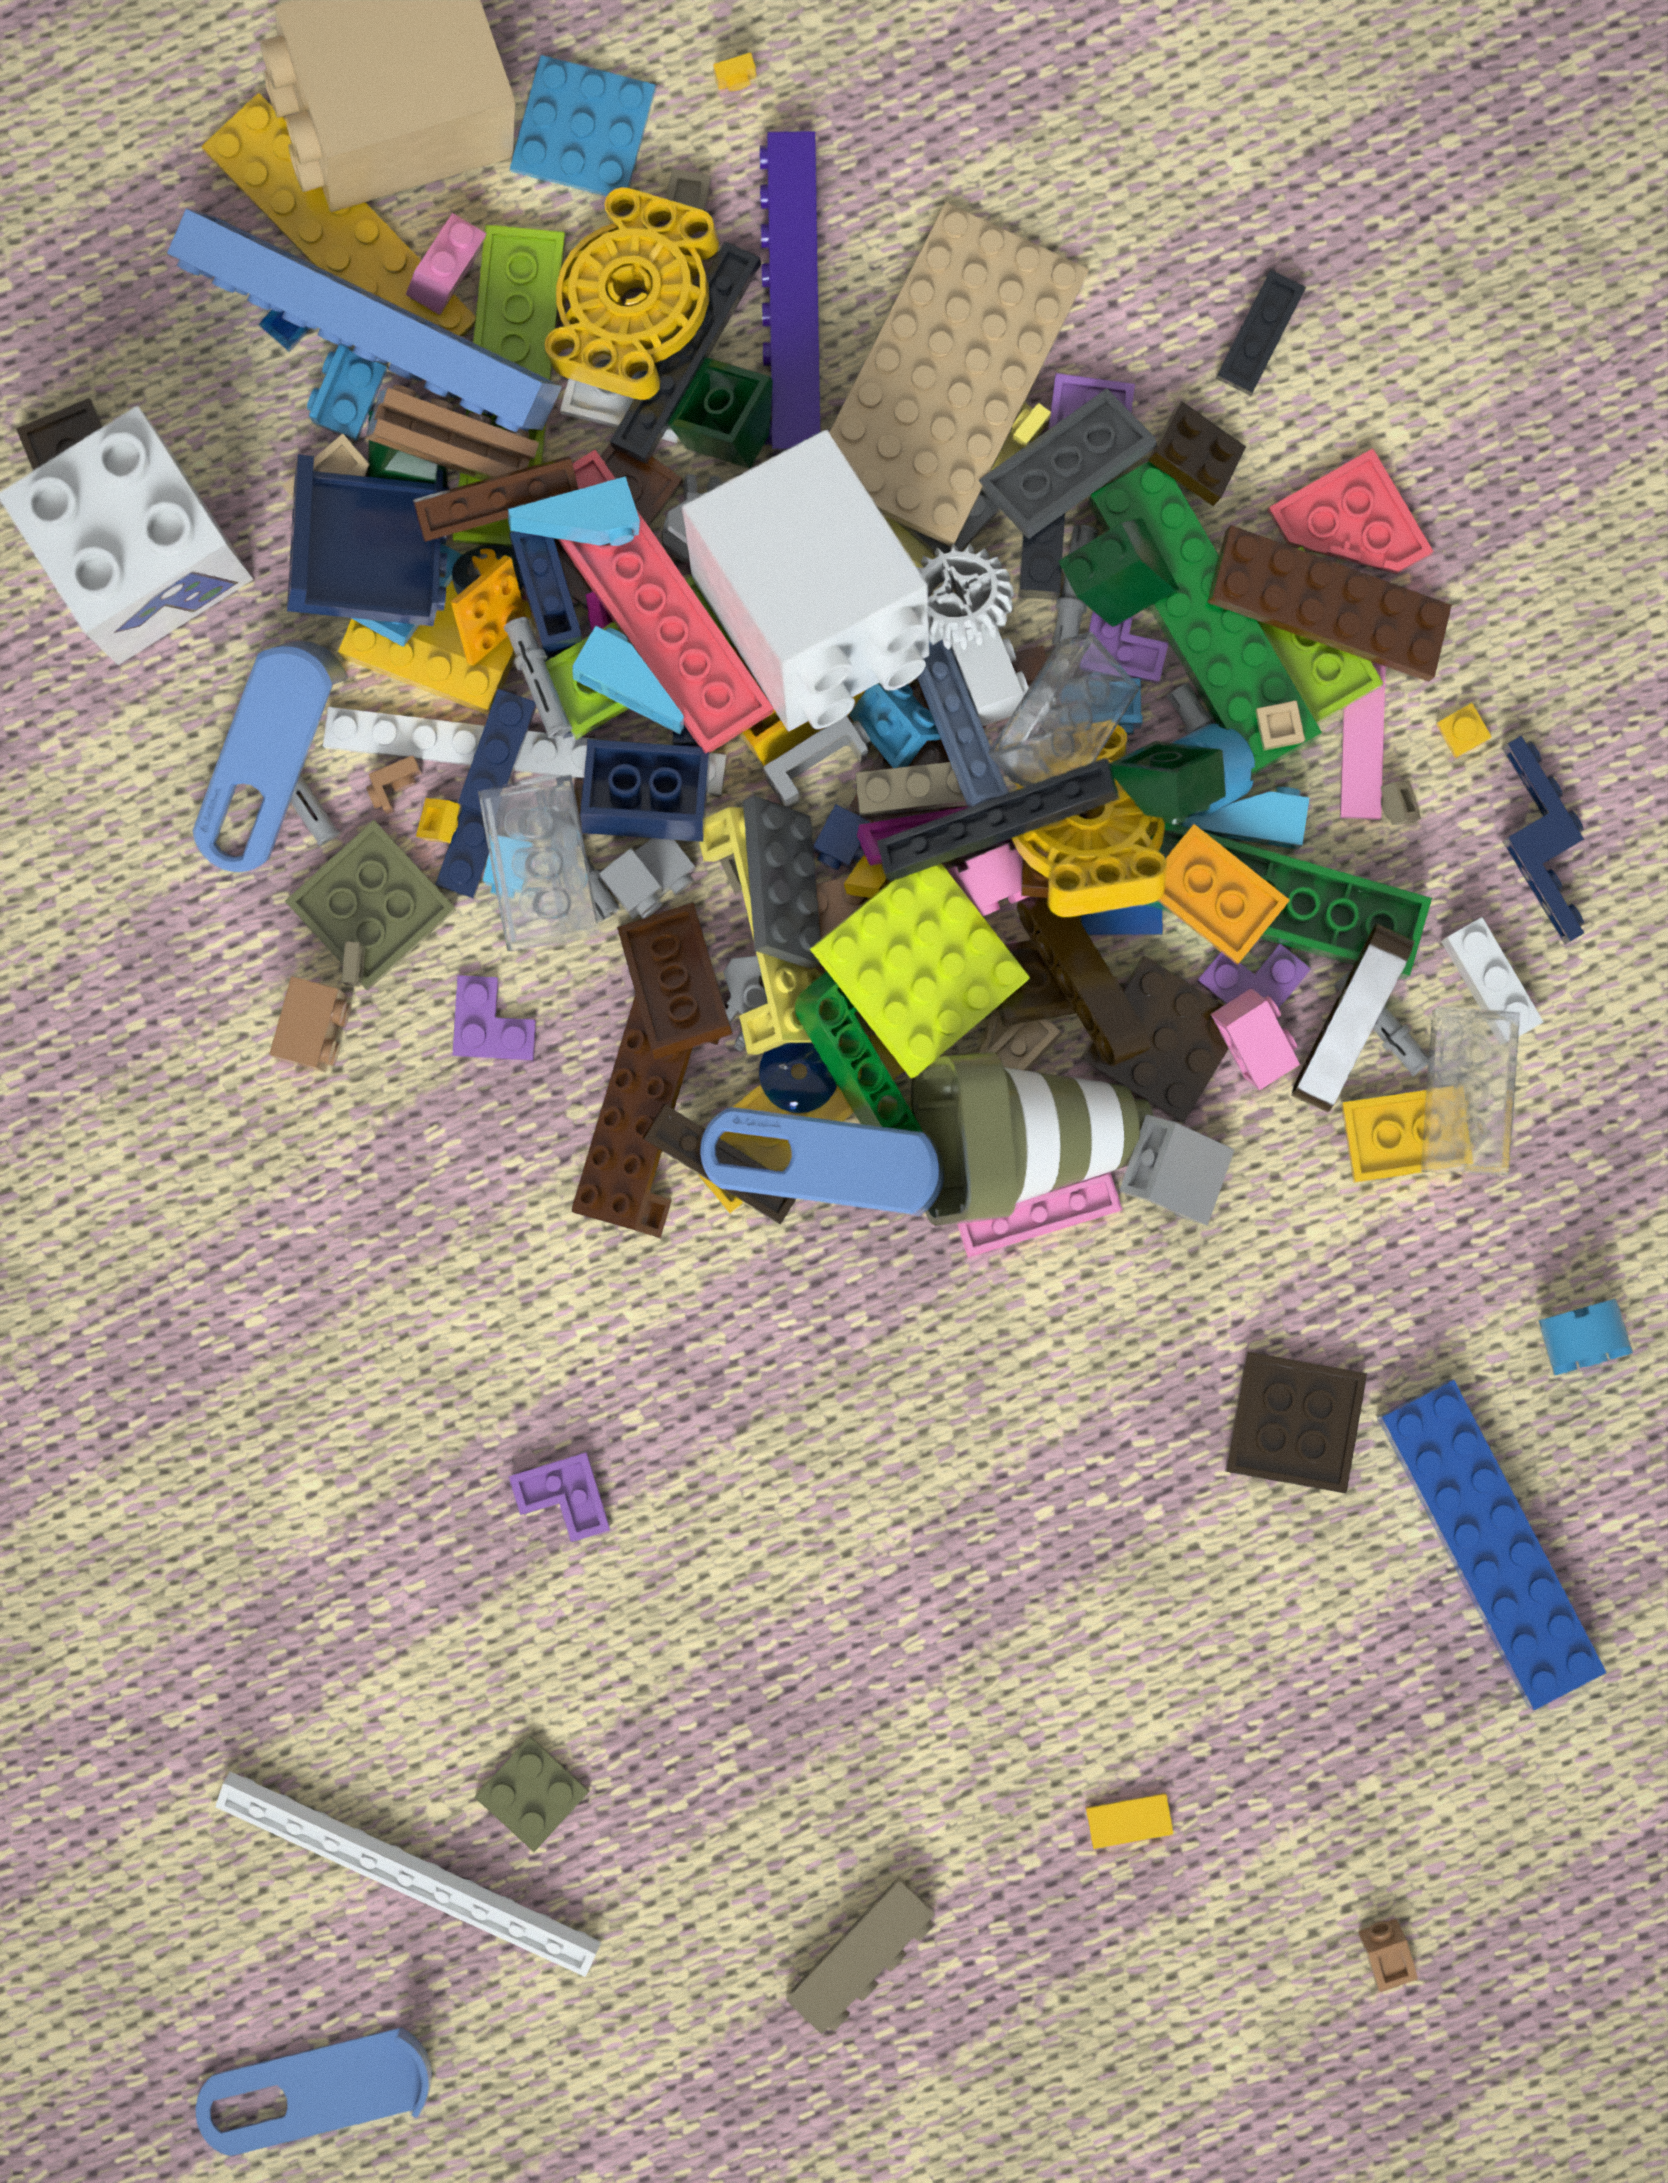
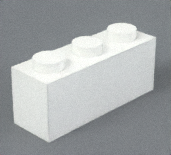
(990, 676)
(1489, 973)

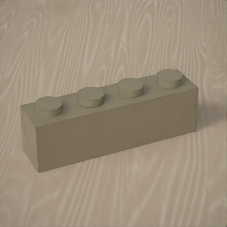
(860, 1955)

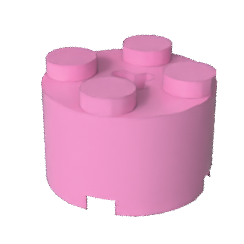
(991, 878)

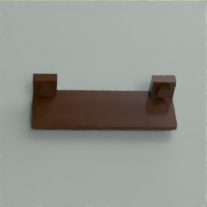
(619, 1162)

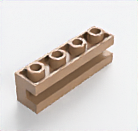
(446, 437)

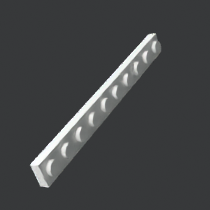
(458, 743)
(407, 1874)

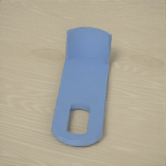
(268, 746)
(832, 1162)
(323, 2089)

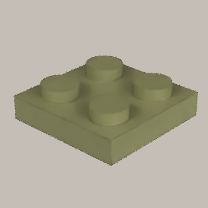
(532, 1793)

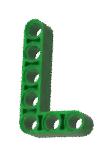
(854, 1053)

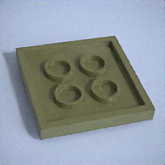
(371, 898)

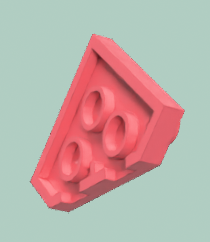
(1353, 517)

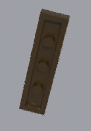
(682, 1141)

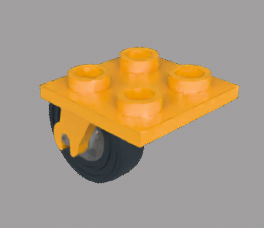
(486, 599)

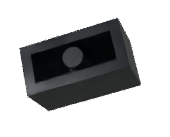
(1039, 562)

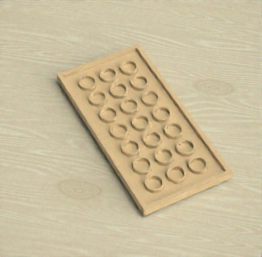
(953, 370)

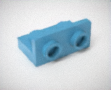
(346, 392)
(895, 723)

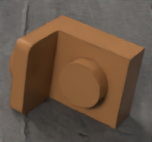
(397, 775)
(1388, 1954)

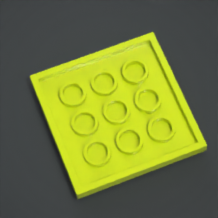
(920, 965)

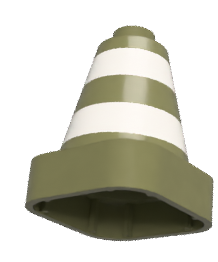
(1018, 1133)

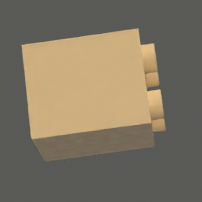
(387, 93)

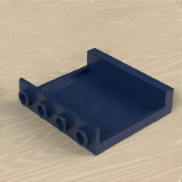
(363, 548)

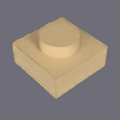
(1279, 725)

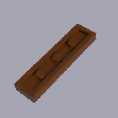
(491, 498)

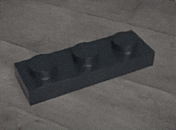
(1260, 332)

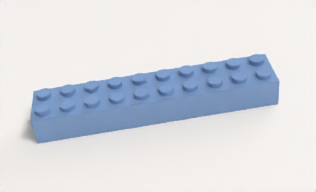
(363, 319)

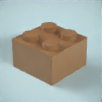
(310, 1025)

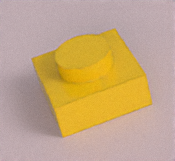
(735, 72)
(1463, 730)
(438, 820)

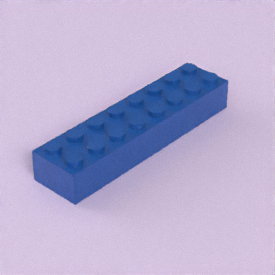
(1491, 1544)

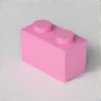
(446, 264)
(1256, 1038)

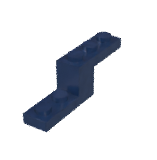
(547, 594)
(490, 768)
(1544, 839)

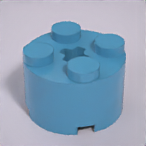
(1237, 761)
(1585, 1336)

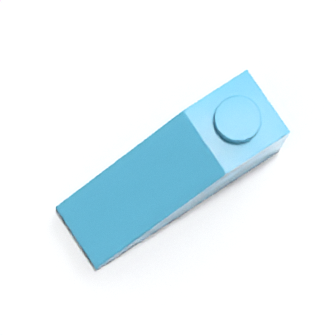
(587, 515)
(619, 673)
(1264, 819)

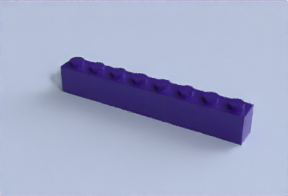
(793, 286)

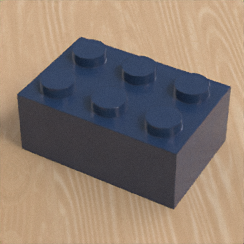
(645, 790)

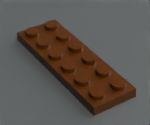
(1329, 603)

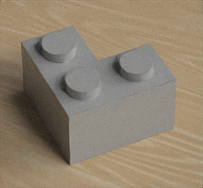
(648, 874)

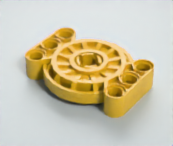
(626, 257)
(1099, 859)

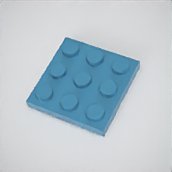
(582, 127)

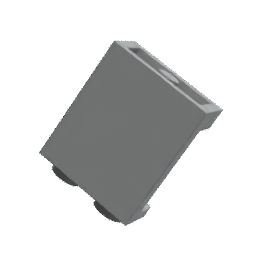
(812, 751)
(1177, 1169)

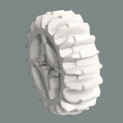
(973, 580)

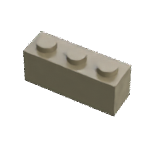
(908, 789)

